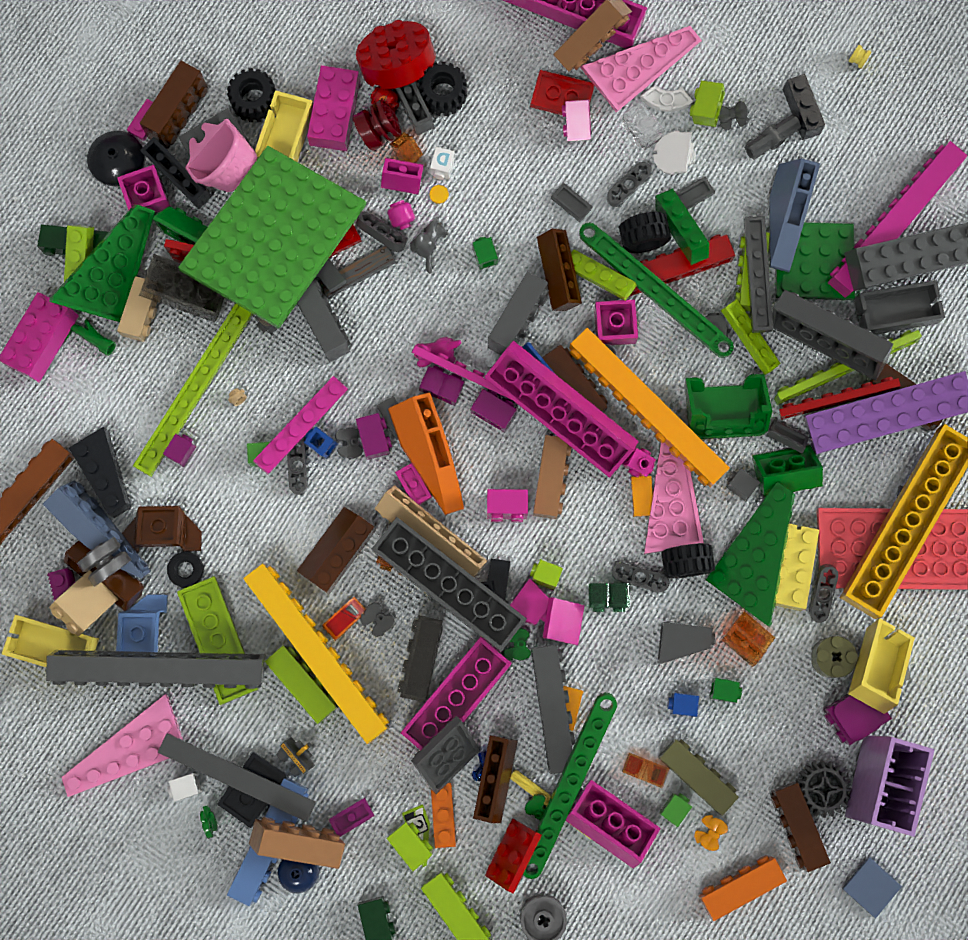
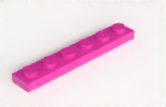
(458, 368)
(300, 425)

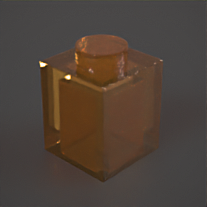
(406, 148)

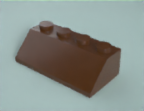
(336, 550)

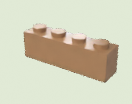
(551, 477)

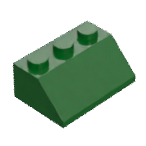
(179, 226)
(789, 468)

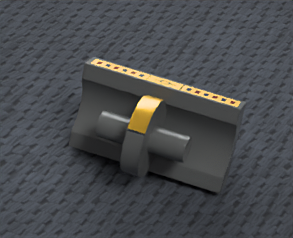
(298, 754)

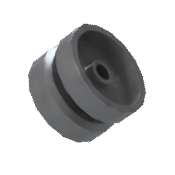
(102, 559)
(549, 907)

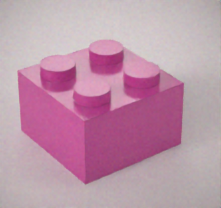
(144, 189)
(616, 322)
(507, 505)

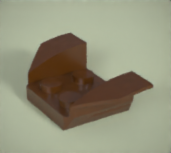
(163, 528)

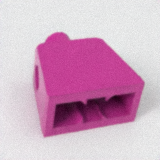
(531, 603)

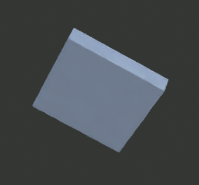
(871, 887)

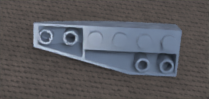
(788, 209)
(90, 523)

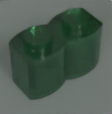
(608, 595)

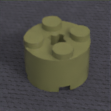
(845, 657)

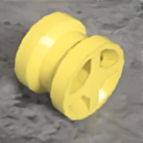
(860, 56)

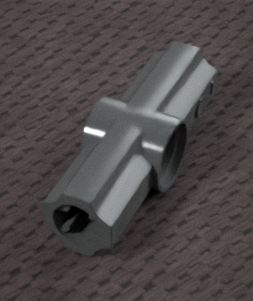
(772, 137)

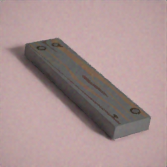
(363, 269)

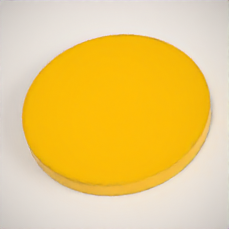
(439, 194)

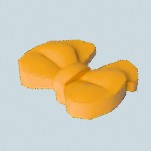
(710, 839)

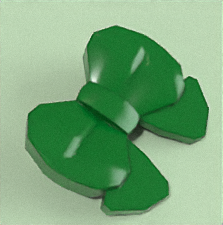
(520, 651)
(535, 806)
(208, 821)

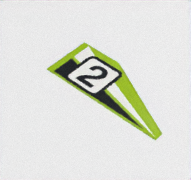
(420, 819)

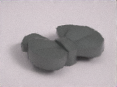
(739, 113)
(352, 449)
(374, 613)

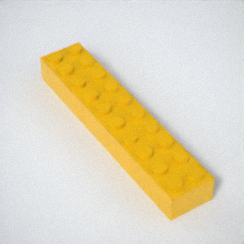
(908, 523)
(316, 653)

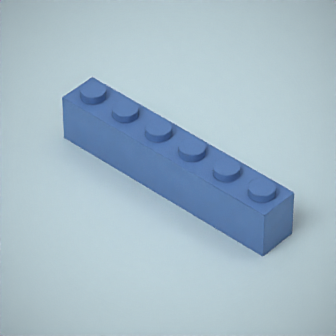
(256, 867)

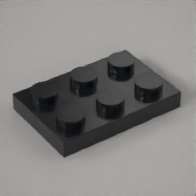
(244, 806)

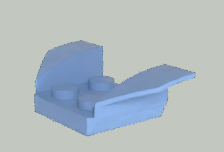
(140, 625)

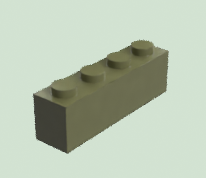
(698, 777)

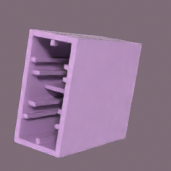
(889, 783)

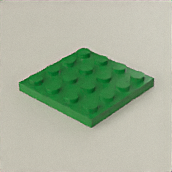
(816, 256)

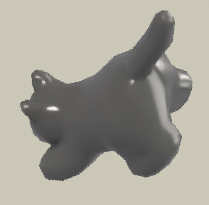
(425, 242)

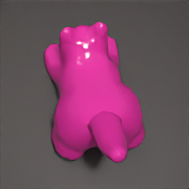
(442, 345)

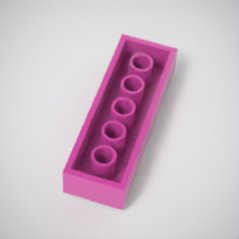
(458, 693)

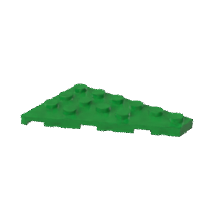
(107, 273)
(754, 560)

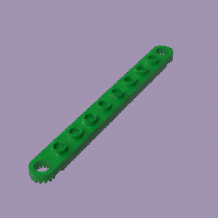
(656, 290)
(571, 781)

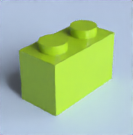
(708, 103)
(546, 574)
(410, 845)

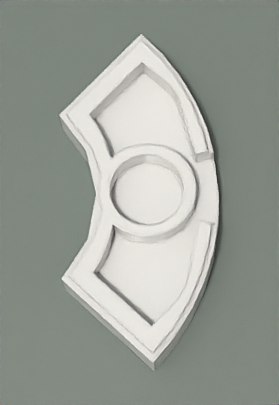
(666, 100)

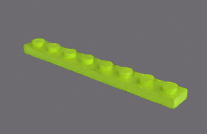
(837, 370)

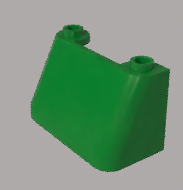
(728, 409)

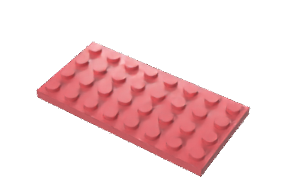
(938, 566)

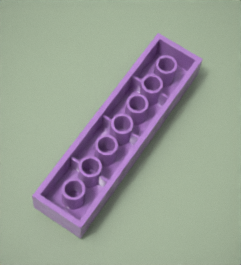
(888, 413)

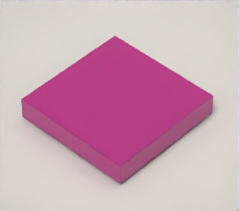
(563, 621)

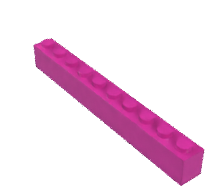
(905, 208)

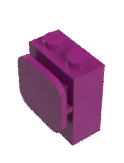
(853, 719)

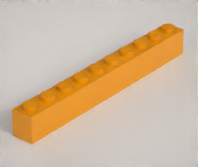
(648, 407)

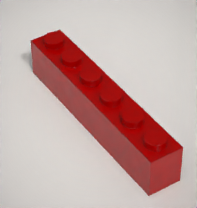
(676, 265)

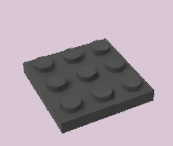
(445, 754)

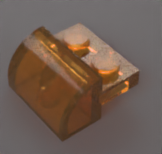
(748, 639)

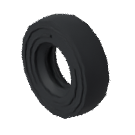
(176, 560)

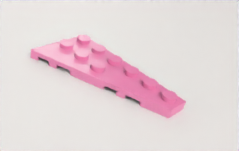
(633, 69)
(674, 508)
(126, 751)

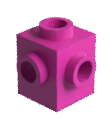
(639, 463)

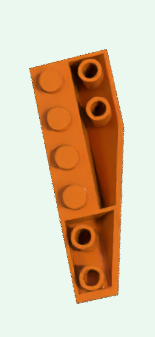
(427, 449)

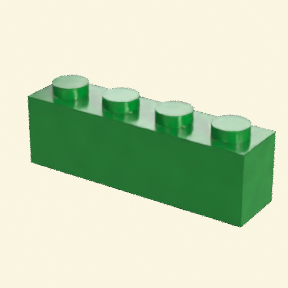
(683, 227)

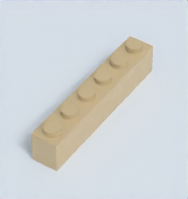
(398, 504)

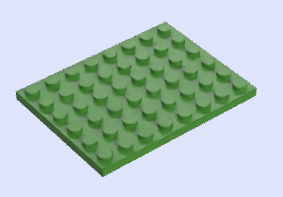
(272, 236)

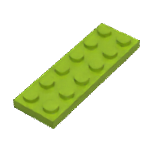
(213, 628)

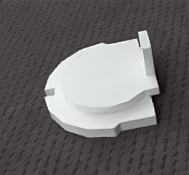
(674, 153)

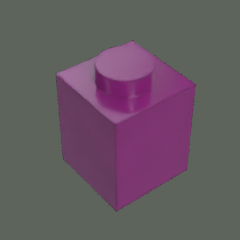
(180, 449)

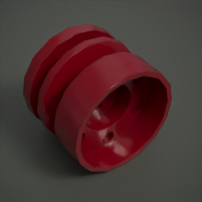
(378, 125)

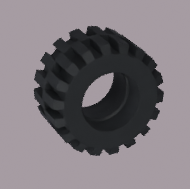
(448, 75)
(244, 83)
(644, 232)
(688, 560)

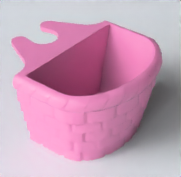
(220, 157)

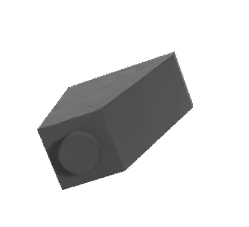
(683, 640)

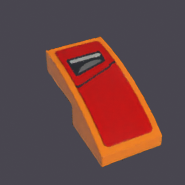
(344, 618)

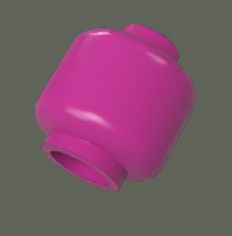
(401, 214)

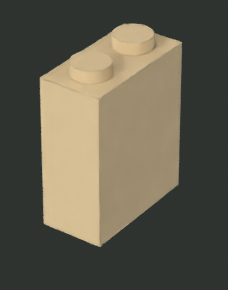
(82, 604)

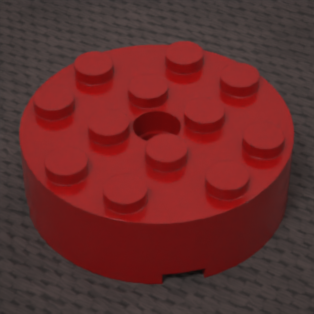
(395, 54)

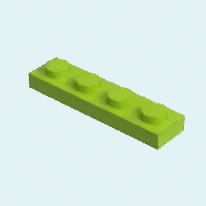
(602, 276)
(753, 342)

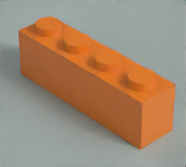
(742, 888)

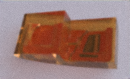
(645, 770)

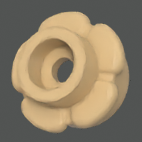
(237, 397)

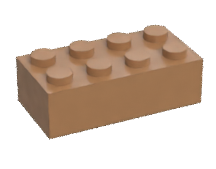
(591, 33)
(296, 843)

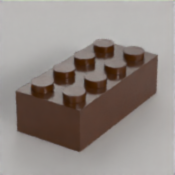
(174, 104)

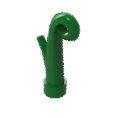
(91, 335)

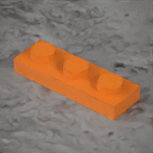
(443, 817)

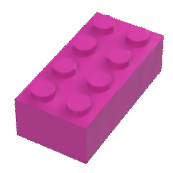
(333, 108)
(38, 337)
(612, 824)

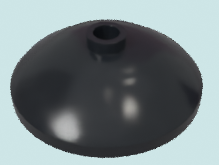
(124, 161)

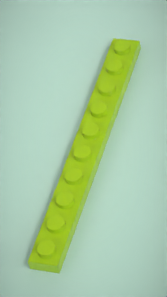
(193, 389)

